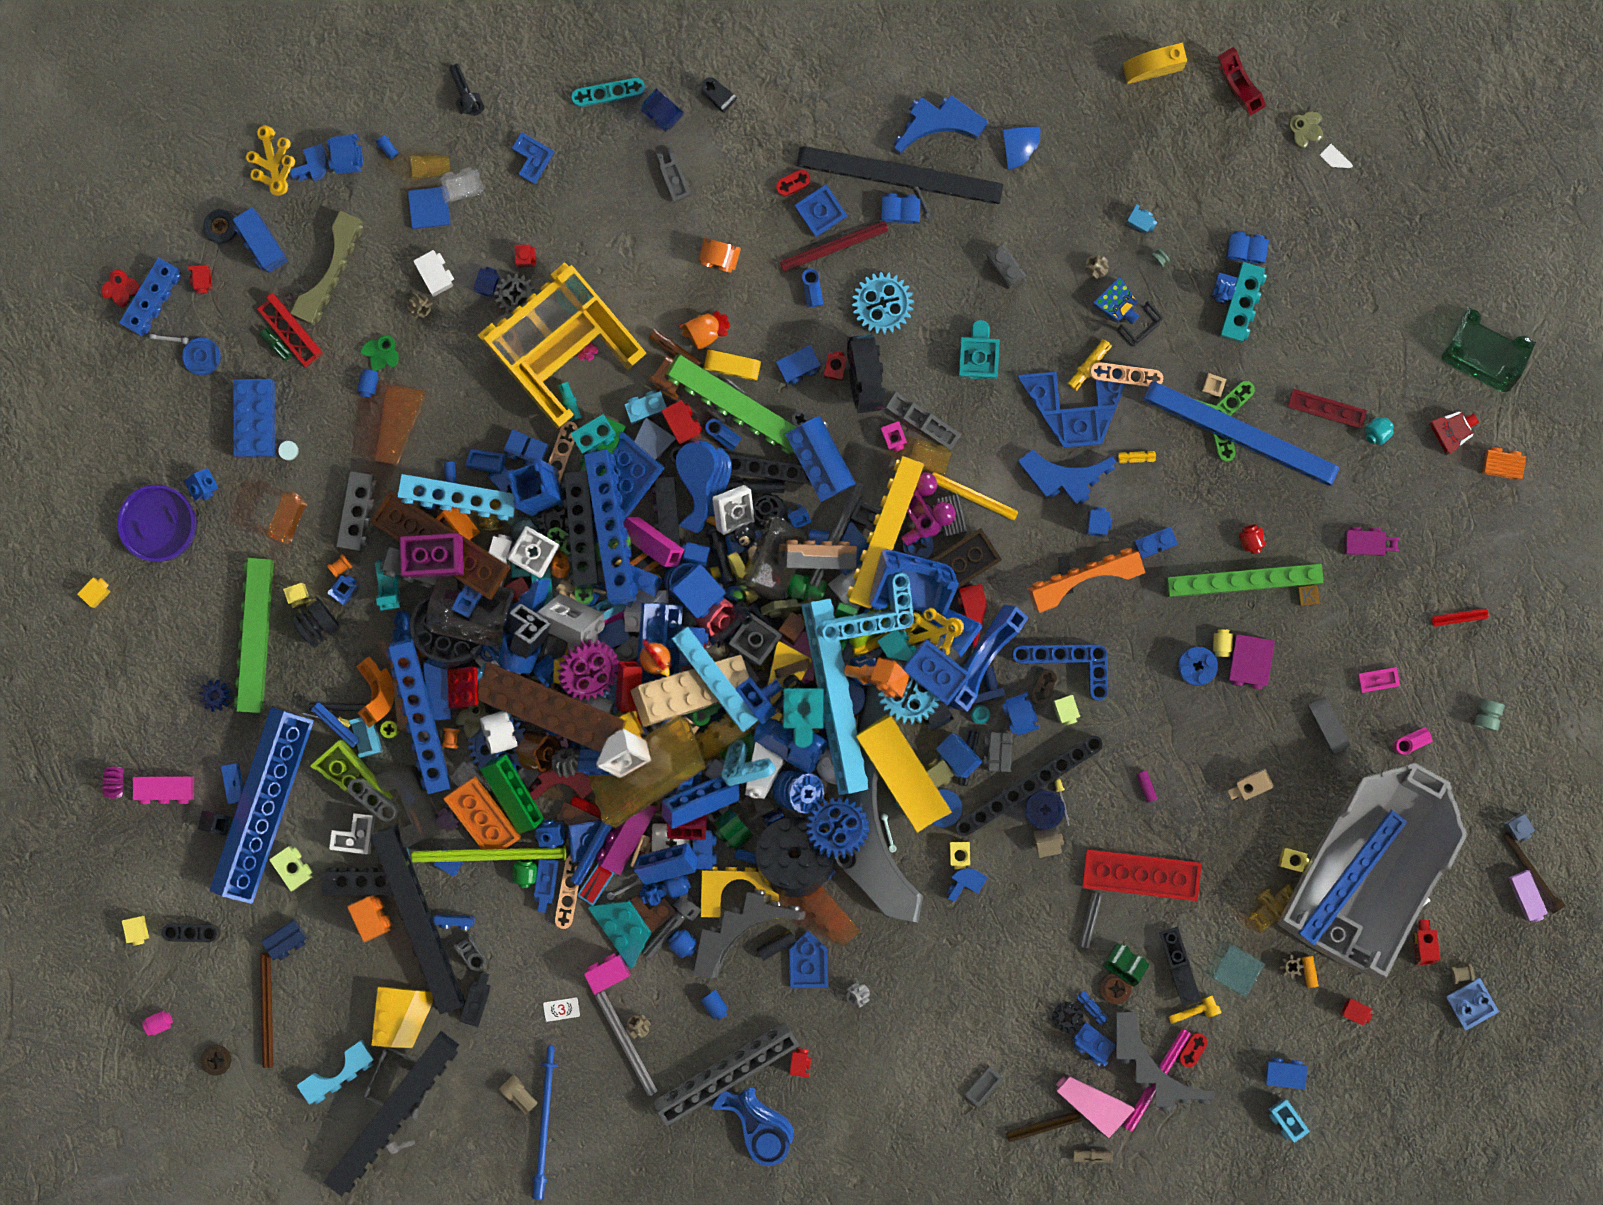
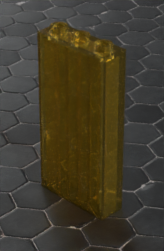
(673, 761)

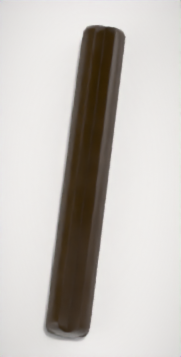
(1043, 1126)

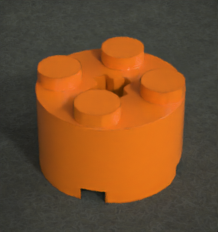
(719, 254)

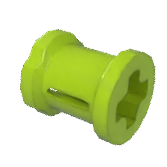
(385, 733)

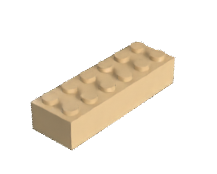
(683, 692)

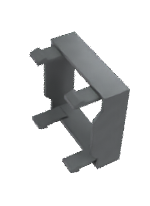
(366, 1095)

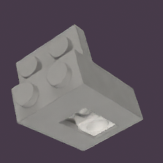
(572, 620)

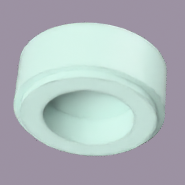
(288, 450)

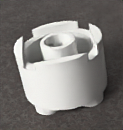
(498, 732)

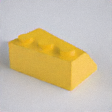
(399, 1016)

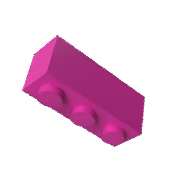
(163, 789)

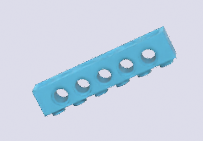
(409, 483)

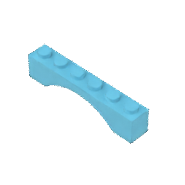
(714, 679)

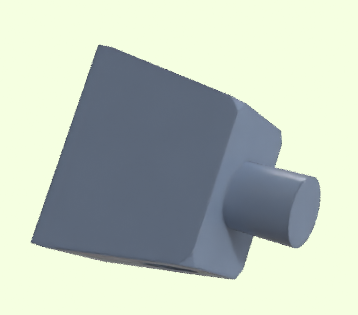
(654, 439)

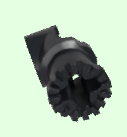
(779, 704)

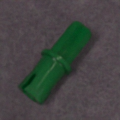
(275, 344)

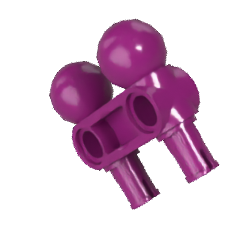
(921, 513)

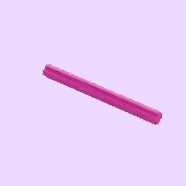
(1149, 1092)

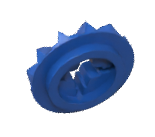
(922, 553)

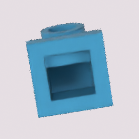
(1141, 220)

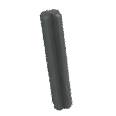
(1090, 920)

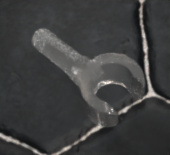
(393, 1147)

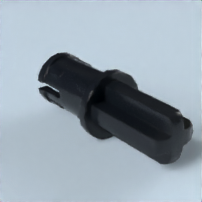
(1064, 566)

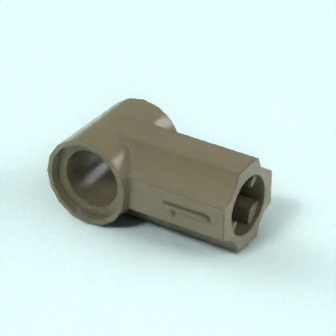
(516, 1091)

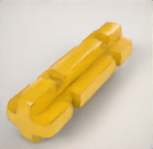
(1134, 457)

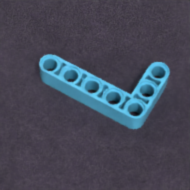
(874, 618)

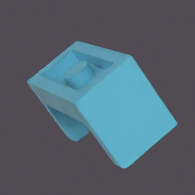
(368, 738)

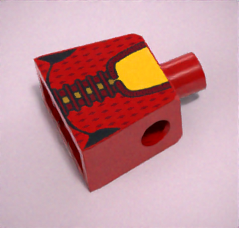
(1425, 952)

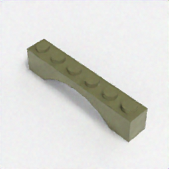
(310, 304)

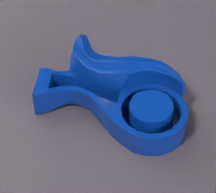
(705, 476)
(765, 1130)

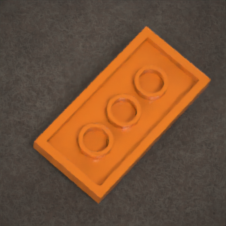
(481, 816)

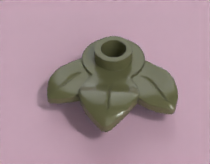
(1309, 128)
(471, 720)

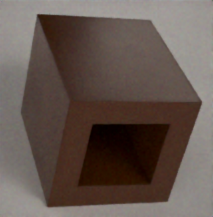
(793, 628)

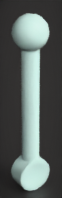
(892, 848)

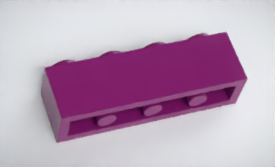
(623, 840)

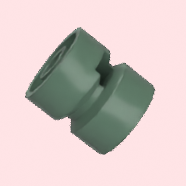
(1489, 715)

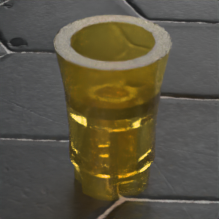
(429, 166)

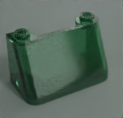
(1487, 353)

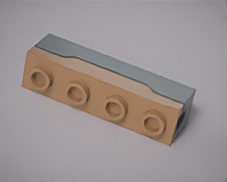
(817, 556)

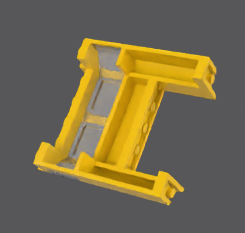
(552, 332)

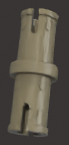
(1093, 1156)

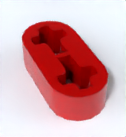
(790, 179)
(1189, 1047)

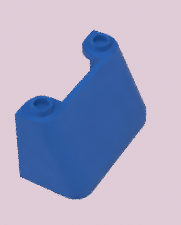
(931, 582)

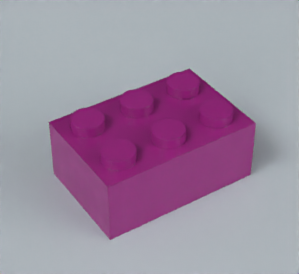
(432, 555)

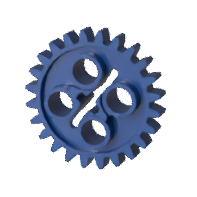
(478, 742)
(823, 819)

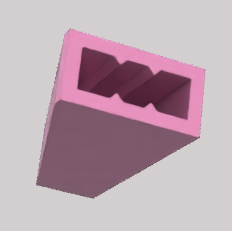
(1098, 1107)

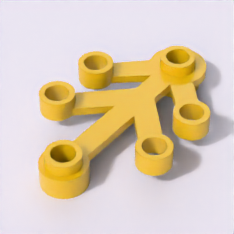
(273, 162)
(935, 632)

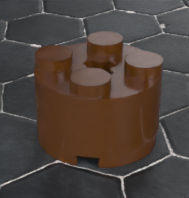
(536, 751)

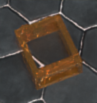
(287, 518)

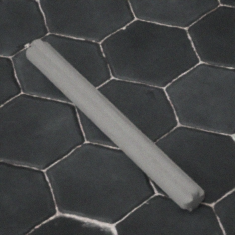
(626, 1043)

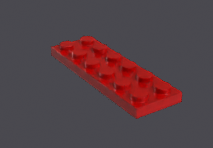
(1141, 875)

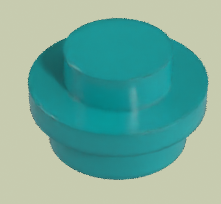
(980, 714)

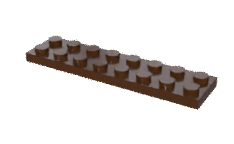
(481, 569)
(547, 707)

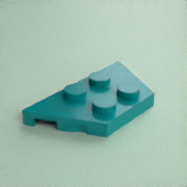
(623, 928)

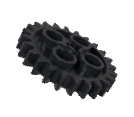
(552, 515)

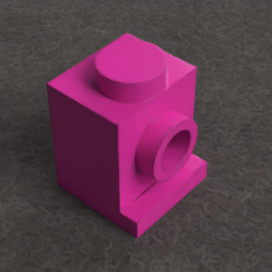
(894, 429)

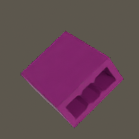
(1250, 661)

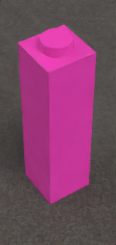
(653, 542)

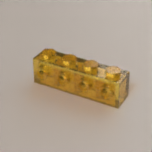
(719, 737)

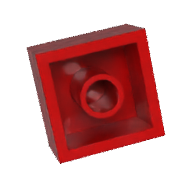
(680, 422)

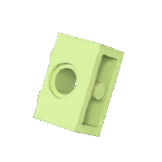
(1066, 710)
(281, 862)

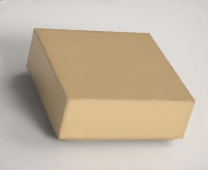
(1214, 385)

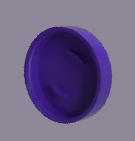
(157, 523)

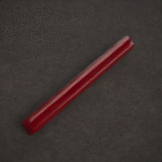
(833, 246)

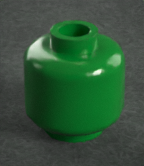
(524, 873)

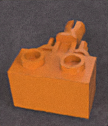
(885, 675)

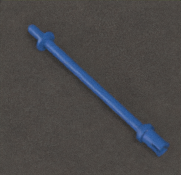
(539, 1178)

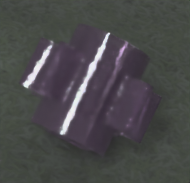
(447, 819)

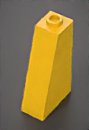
(784, 656)

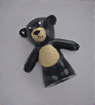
(746, 537)

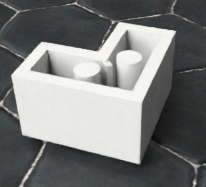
(358, 839)

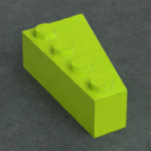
(343, 765)

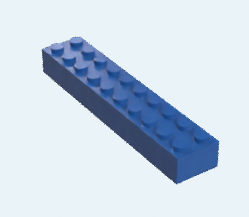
(261, 805)

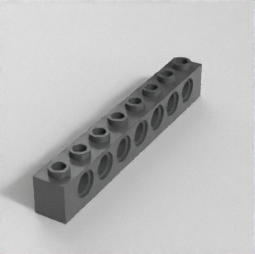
(725, 1073)

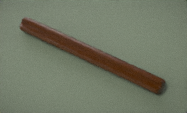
(266, 1010)

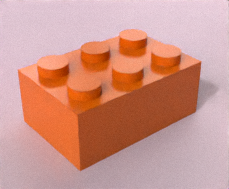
(370, 917)

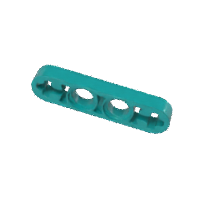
(609, 96)

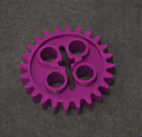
(588, 669)

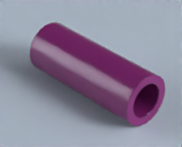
(1146, 786)

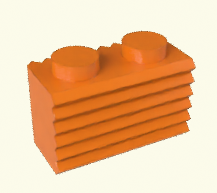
(1503, 464)

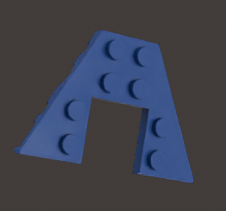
(1077, 425)

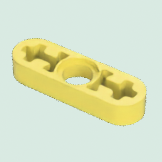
(738, 569)

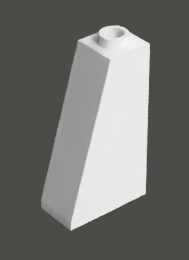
(760, 787)

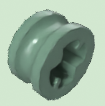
(1160, 257)

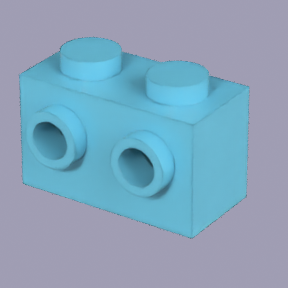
(645, 407)
(1292, 1125)

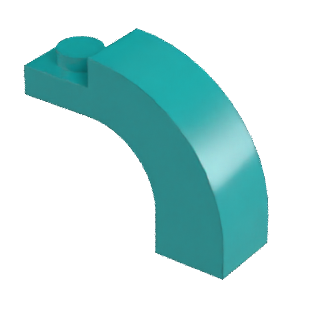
(388, 590)

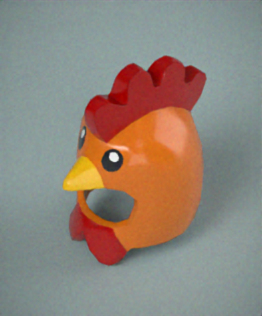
(705, 329)
(655, 659)

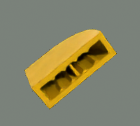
(1155, 63)

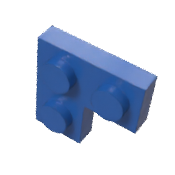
(537, 155)

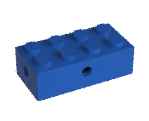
(254, 418)

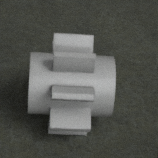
(858, 994)

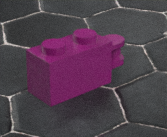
(1368, 542)

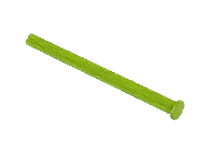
(489, 854)

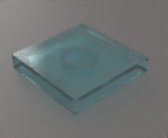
(1238, 970)

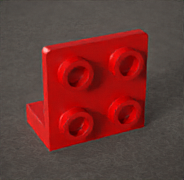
(462, 688)

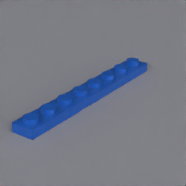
(1352, 877)

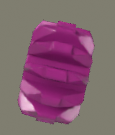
(113, 782)

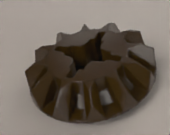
(209, 1066)

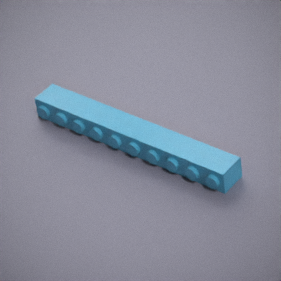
(837, 705)

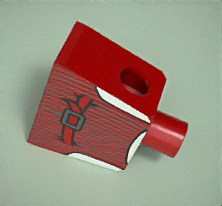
(1453, 430)

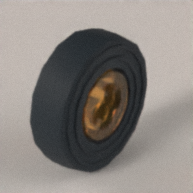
(213, 219)

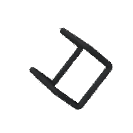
(1146, 332)

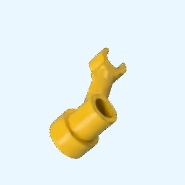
(1208, 1006)

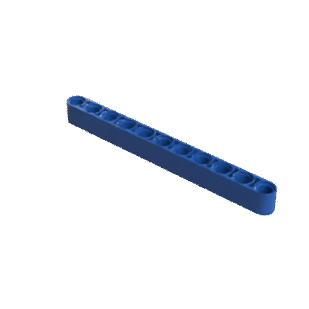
(1241, 433)

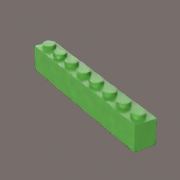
(730, 401)
(1244, 580)
(254, 636)

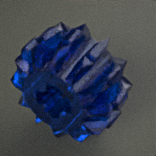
(218, 701)

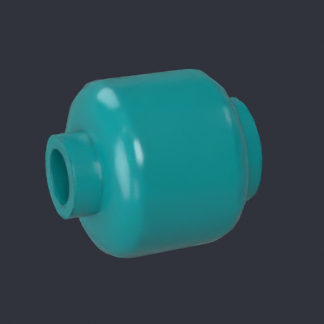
(1379, 430)

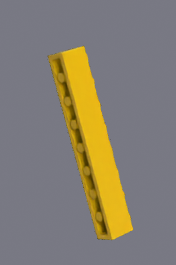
(887, 527)

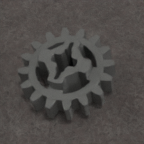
(524, 295)

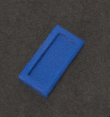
(485, 461)

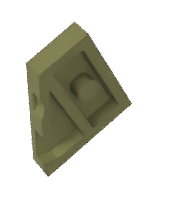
(783, 608)

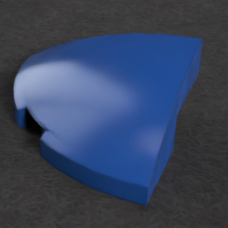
(1020, 145)

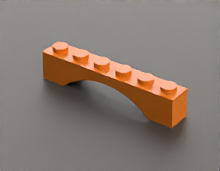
(1049, 594)

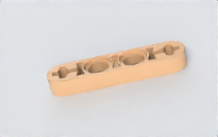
(1126, 372)
(556, 455)
(566, 891)

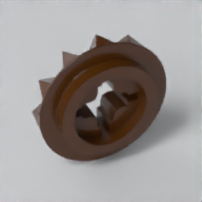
(1108, 994)

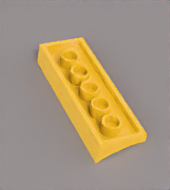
(903, 773)

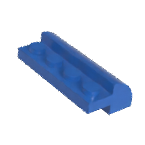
(820, 458)
(659, 624)

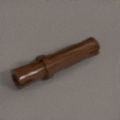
(668, 345)

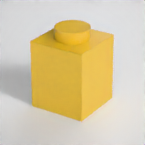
(94, 592)

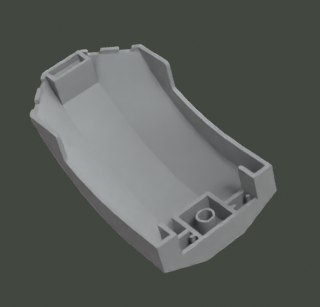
(1389, 899)

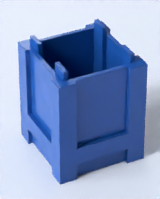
(527, 485)

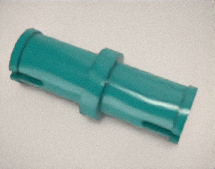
(569, 400)

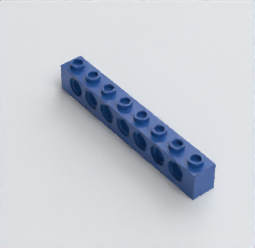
(594, 464)
(407, 649)

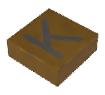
(1308, 595)

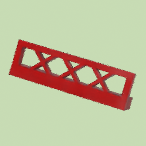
(304, 337)

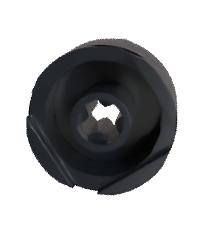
(940, 717)

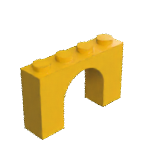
(714, 882)

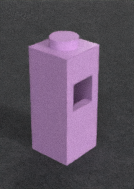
(1528, 896)

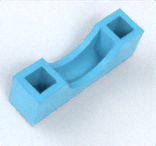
(316, 1086)

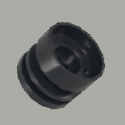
(315, 622)

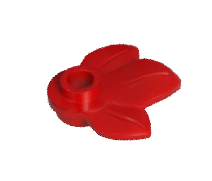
(120, 291)

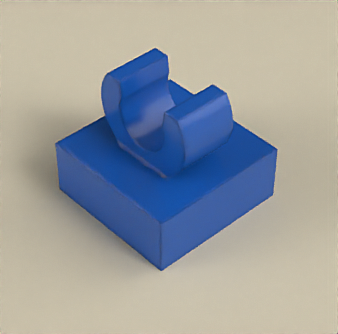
(799, 517)

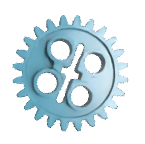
(877, 287)
(924, 700)

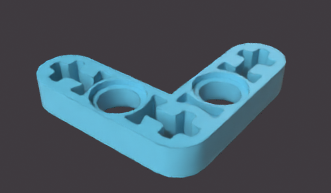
(759, 768)

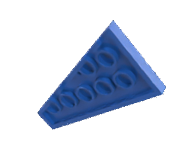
(635, 472)

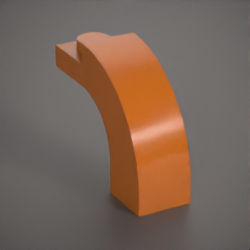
(382, 692)

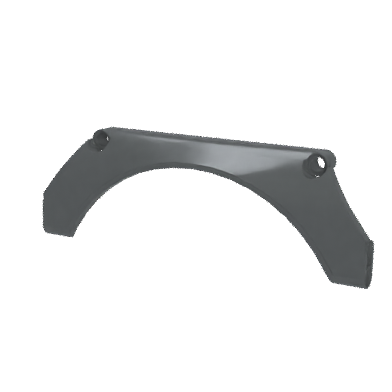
(873, 865)

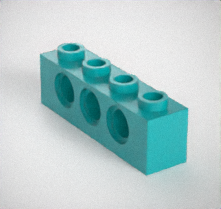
(1246, 273)

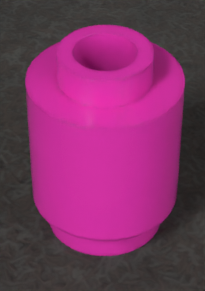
(157, 1023)

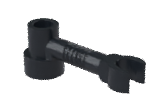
(741, 615)

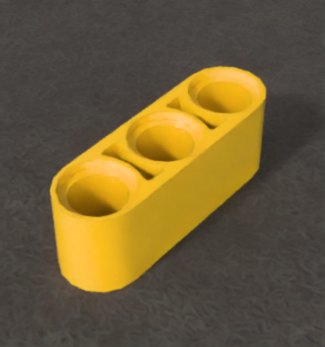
(732, 365)

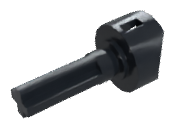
(467, 102)

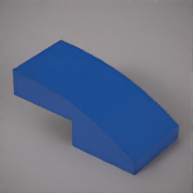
(467, 601)

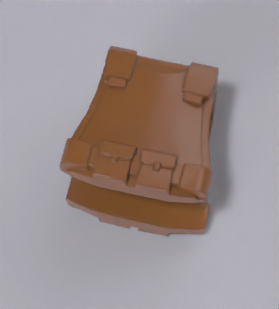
(661, 383)

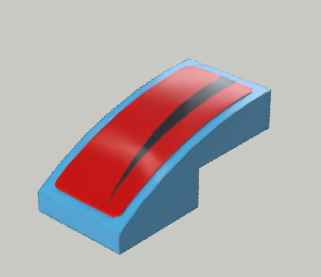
(595, 884)

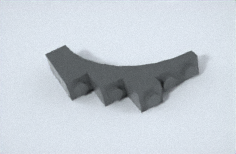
(716, 943)
(1147, 1072)

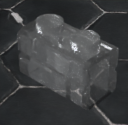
(460, 185)

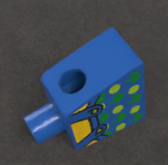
(1117, 302)

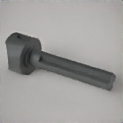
(685, 909)

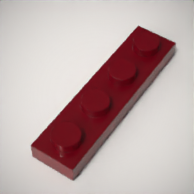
(1327, 408)

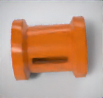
(339, 566)
(450, 738)

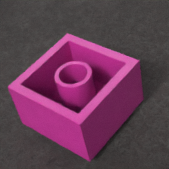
(607, 973)

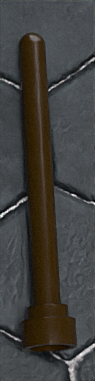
(1555, 903)

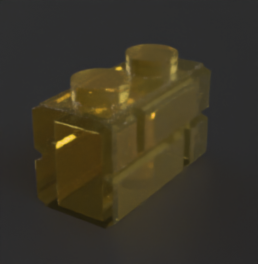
(933, 458)

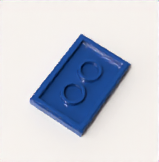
(936, 672)

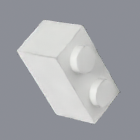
(433, 272)

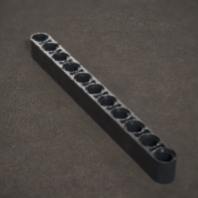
(899, 175)

